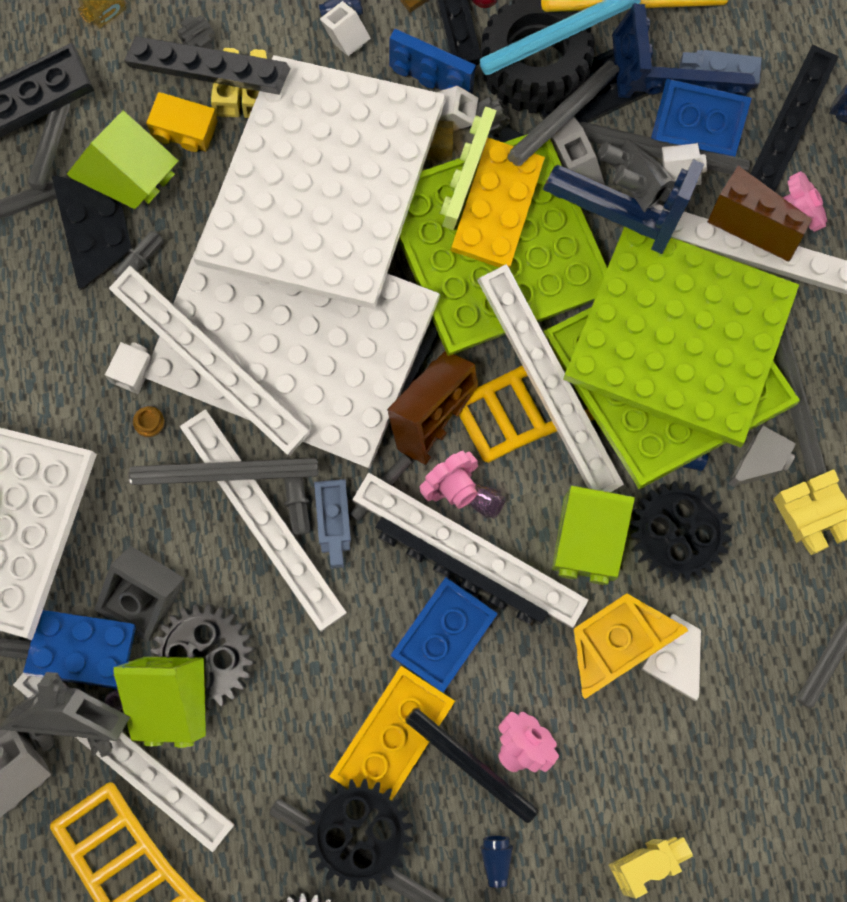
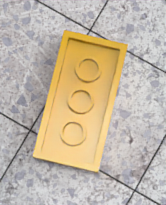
(496, 205)
(386, 744)

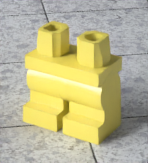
(227, 98)
(815, 509)
(648, 864)

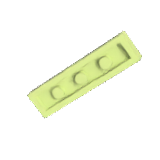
(462, 179)

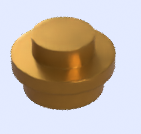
(148, 421)

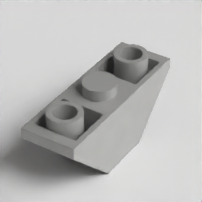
(576, 151)

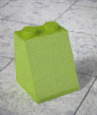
(124, 163)
(592, 534)
(163, 699)

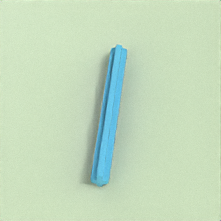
(553, 34)

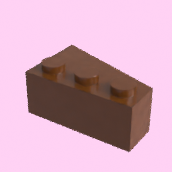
(759, 215)
(429, 404)

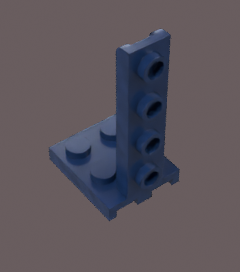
(636, 72)
(623, 208)

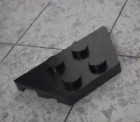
(92, 228)

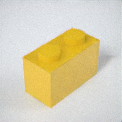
(182, 122)

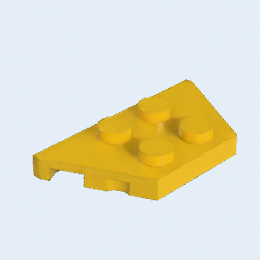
(620, 640)

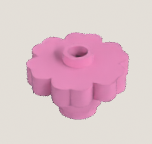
(807, 199)
(452, 480)
(526, 744)

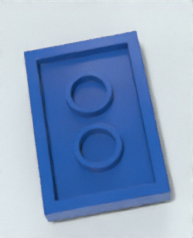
(428, 63)
(701, 116)
(443, 635)
(79, 648)

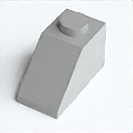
(764, 457)

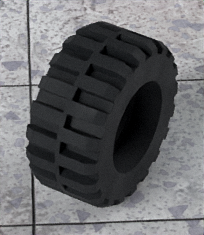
(535, 86)

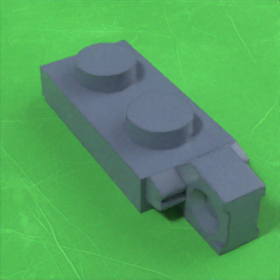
(722, 62)
(333, 519)

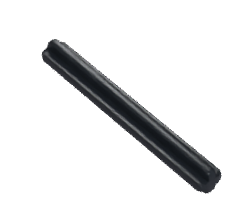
(471, 765)

